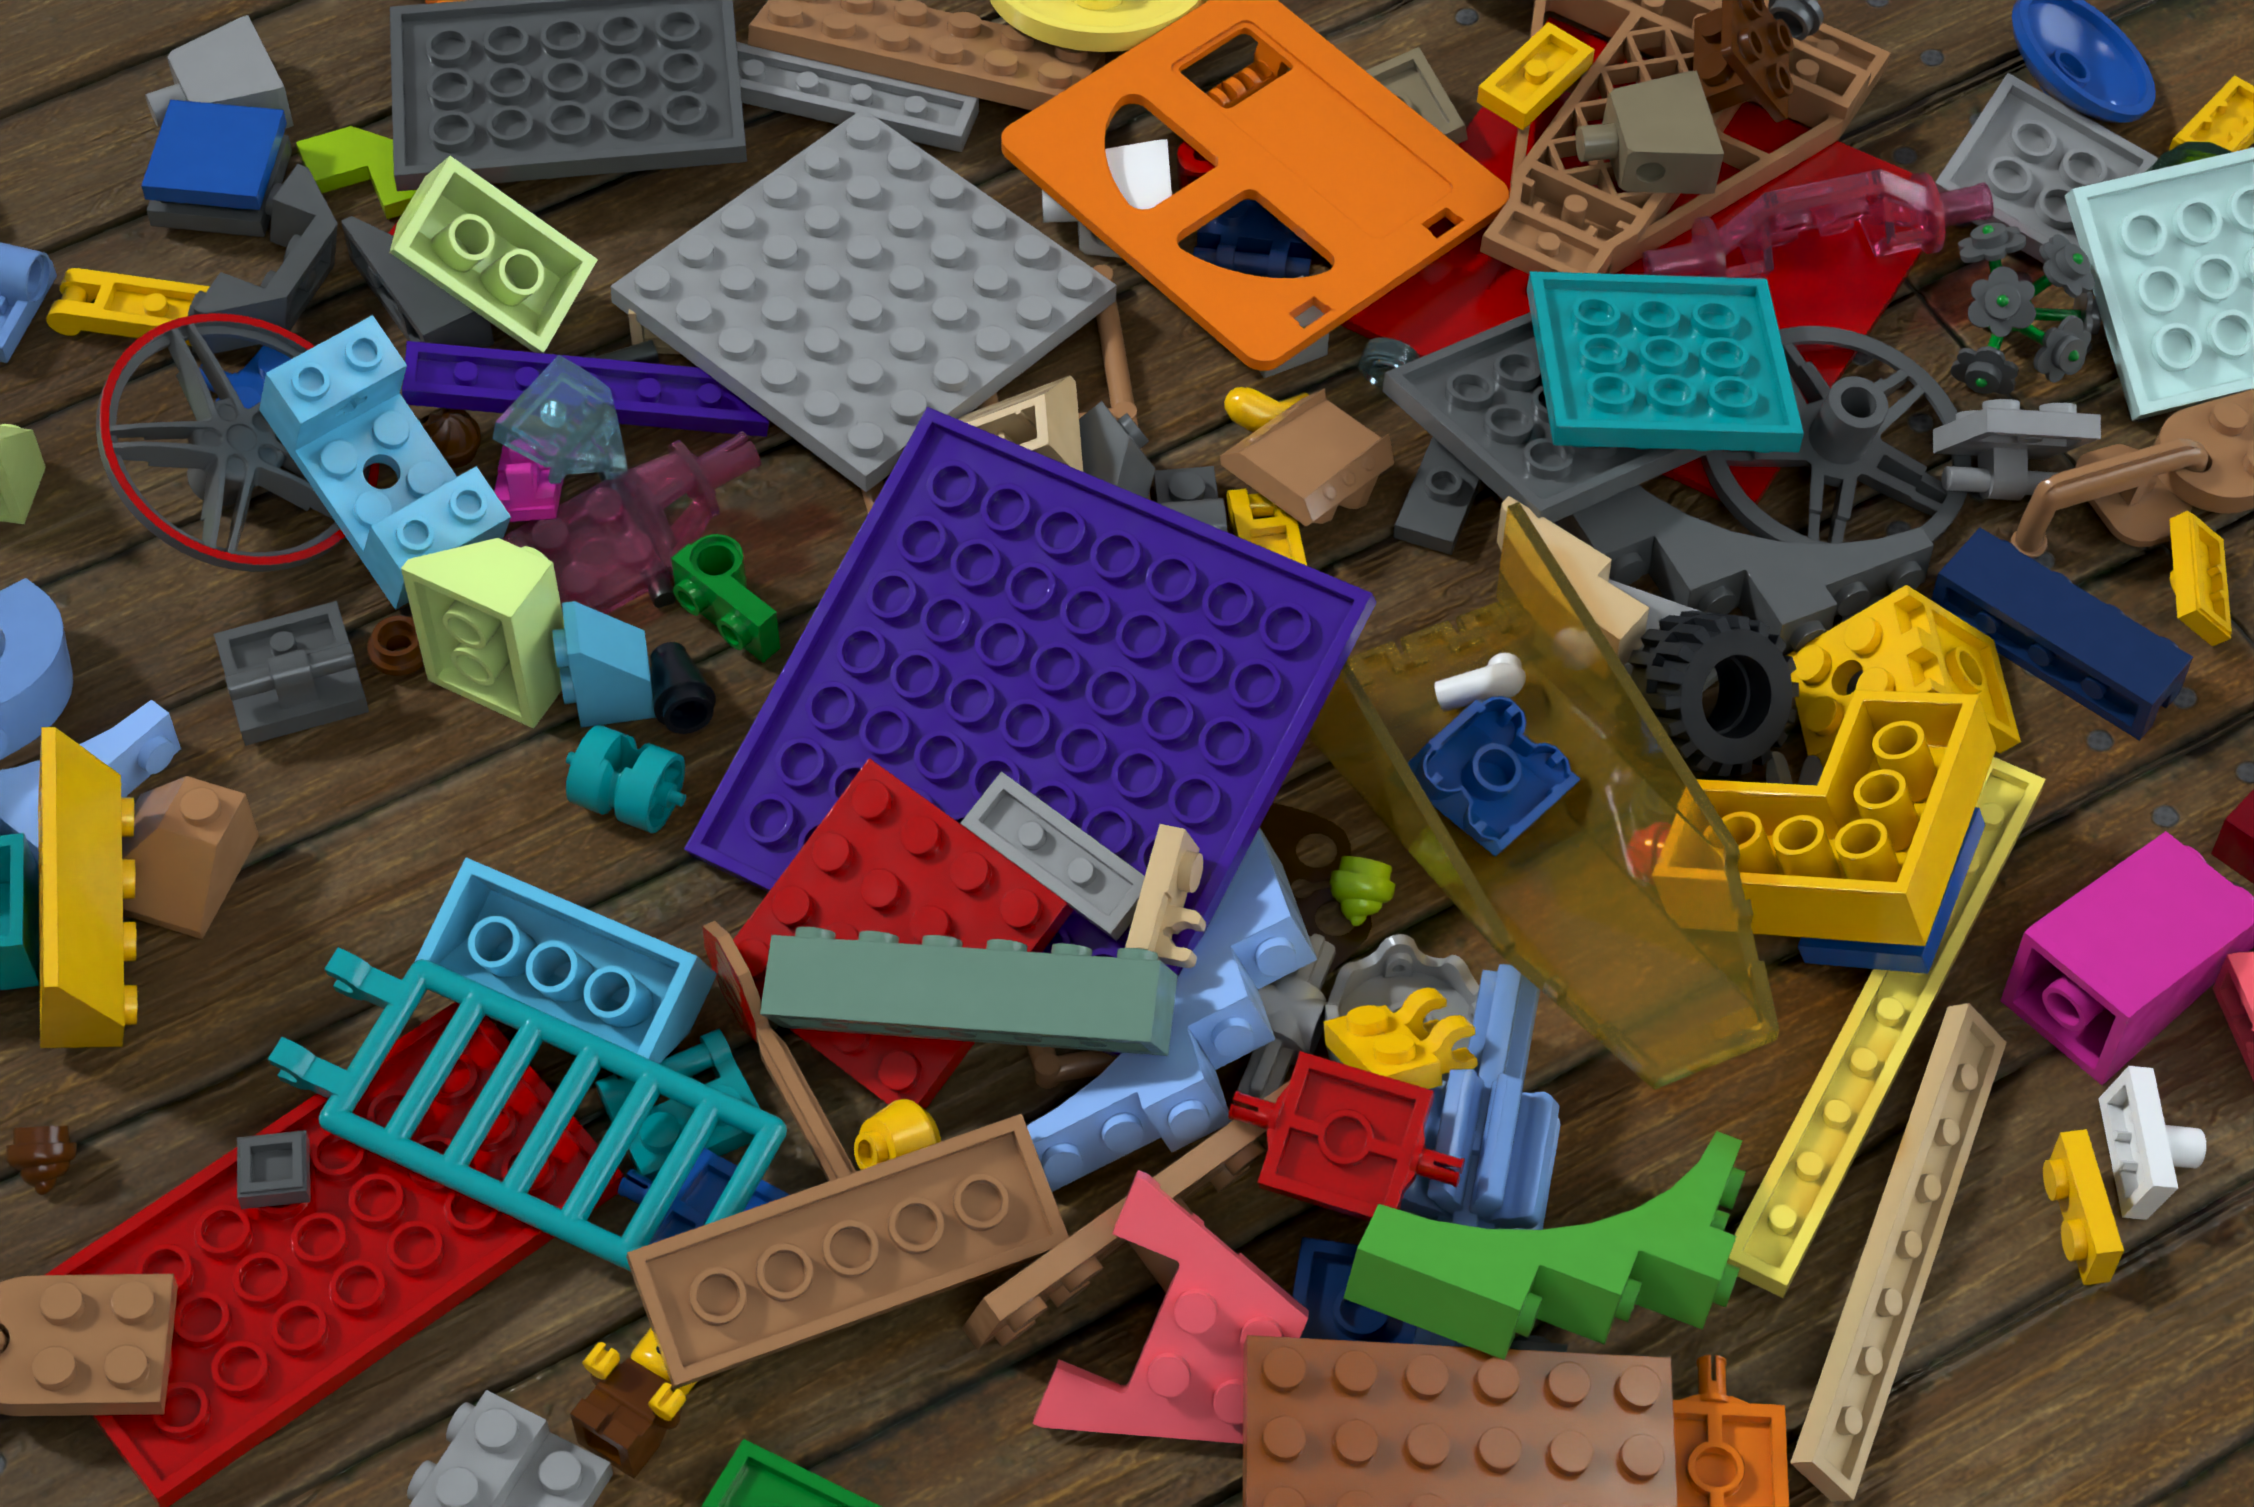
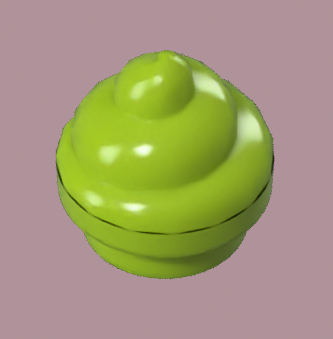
(1361, 887)

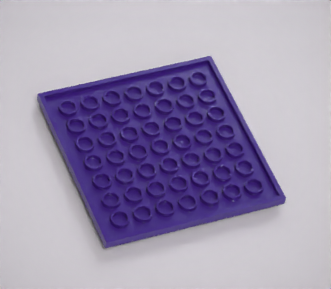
(1047, 636)

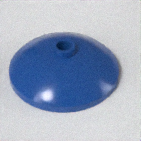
(2083, 59)

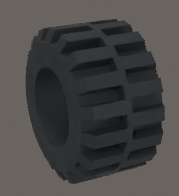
(1752, 688)

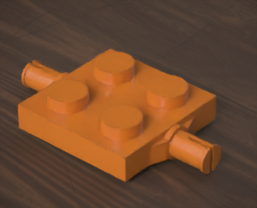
(1728, 1447)

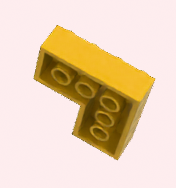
(1879, 830)

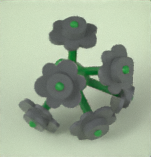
(2007, 307)

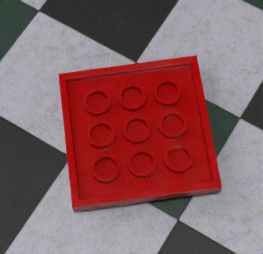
(908, 871)

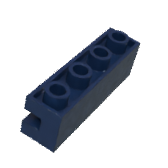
(2062, 633)

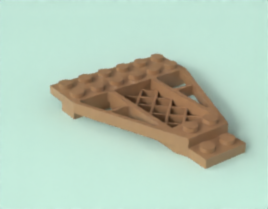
(1571, 227)

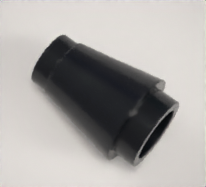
(680, 690)

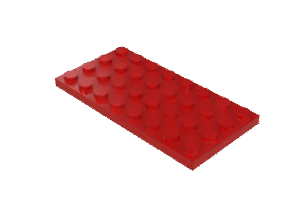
(315, 1292)

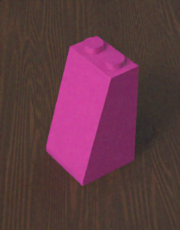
(2128, 954)

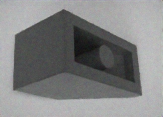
(1114, 450)

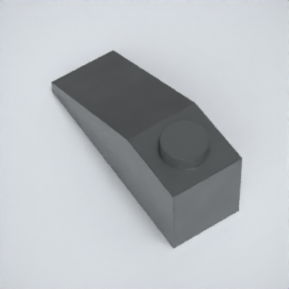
(411, 300)

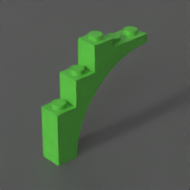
(1497, 1282)

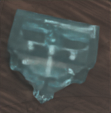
(565, 424)

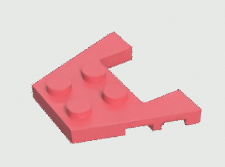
(1193, 1358)

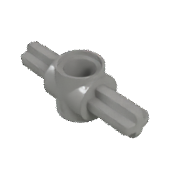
(1296, 1018)

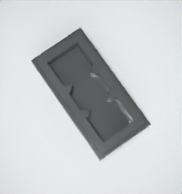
(1437, 501)

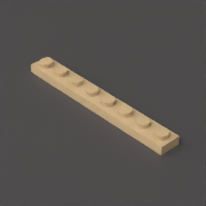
(1898, 1255)

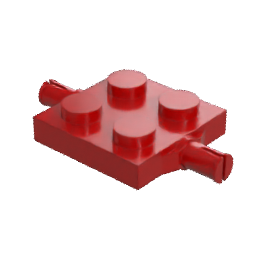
(1345, 1138)

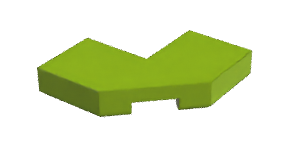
(351, 158)

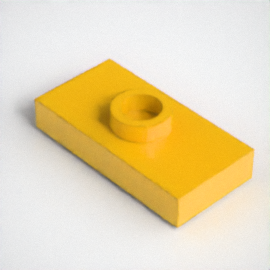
(2224, 119)
(2200, 578)

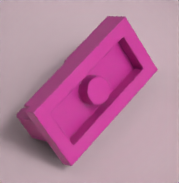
(526, 488)

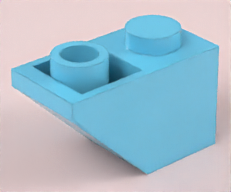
(603, 667)

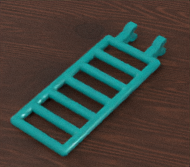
(452, 1169)

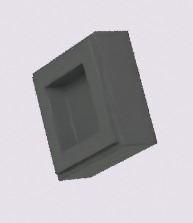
(273, 1169)

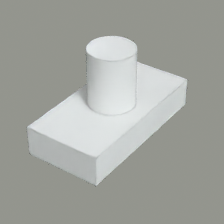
(2142, 1145)

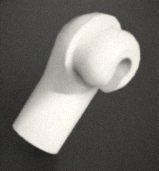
(1499, 678)

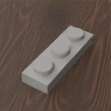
(1057, 854)

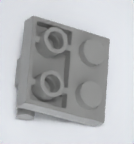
(2006, 440)

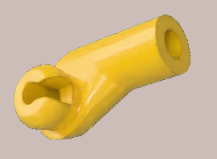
(1254, 409)

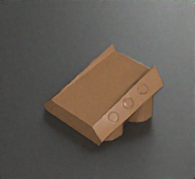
(1311, 460)

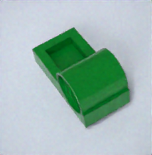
(714, 584)

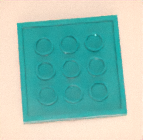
(1662, 362)

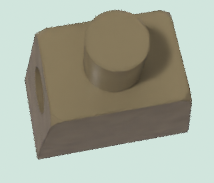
(1657, 137)

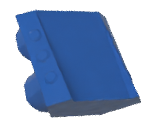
(1491, 773)

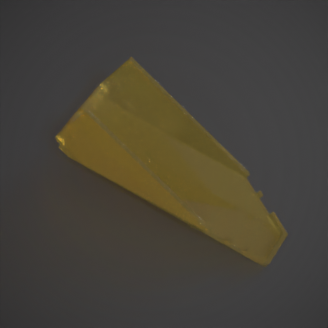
(1623, 888)

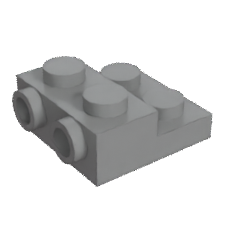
(507, 1460)

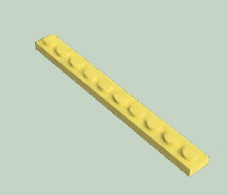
(1867, 1060)

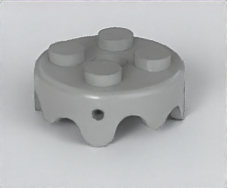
(1394, 974)

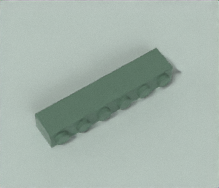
(970, 992)

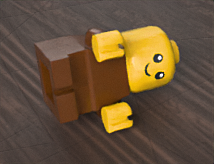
(629, 1406)

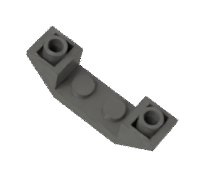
(309, 232)

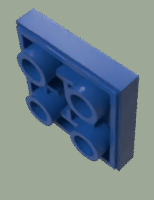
(214, 154)

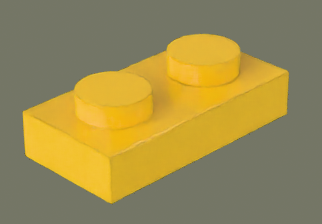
(1535, 76)
(2088, 1226)

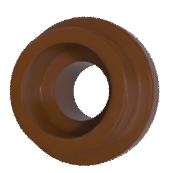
(392, 634)

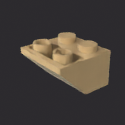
(1038, 420)

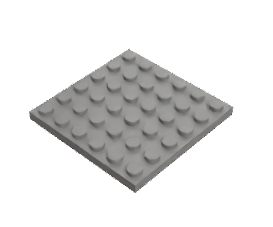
(863, 295)

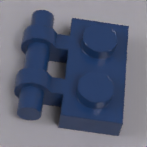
(1253, 243)

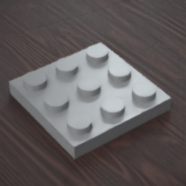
(2032, 156)

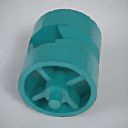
(635, 782)

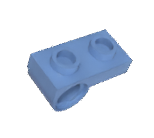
(24, 283)

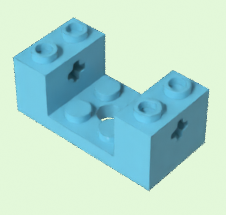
(345, 411)

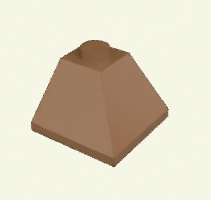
(187, 853)

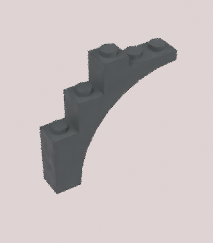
(1714, 570)

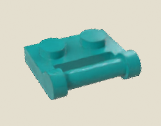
(669, 1118)

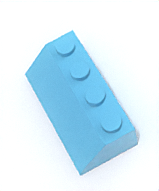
(568, 961)

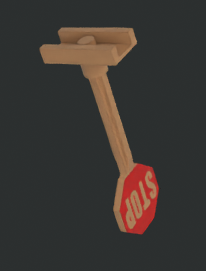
(744, 1001)

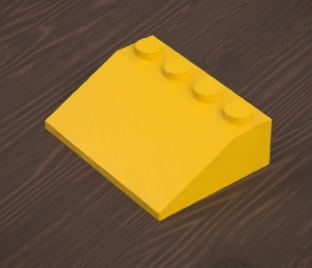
(82, 898)

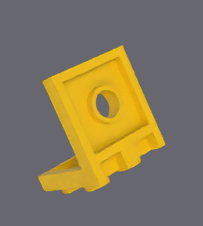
(1901, 647)

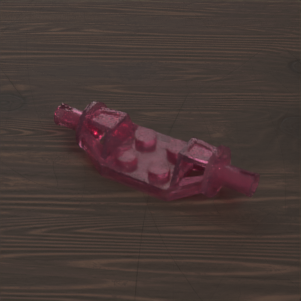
(1831, 205)
(616, 535)

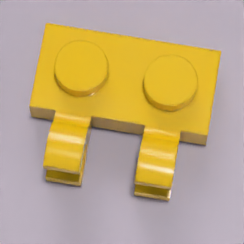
(1400, 1042)

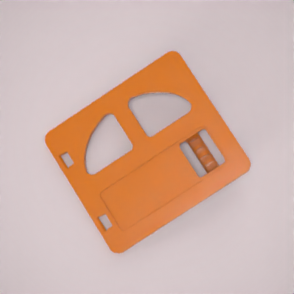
(1308, 144)

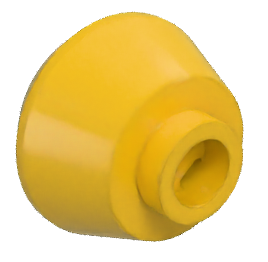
(894, 1132)

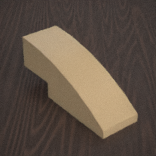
(1588, 570)

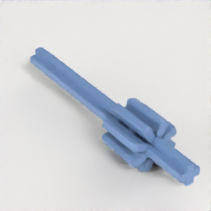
(1492, 1124)

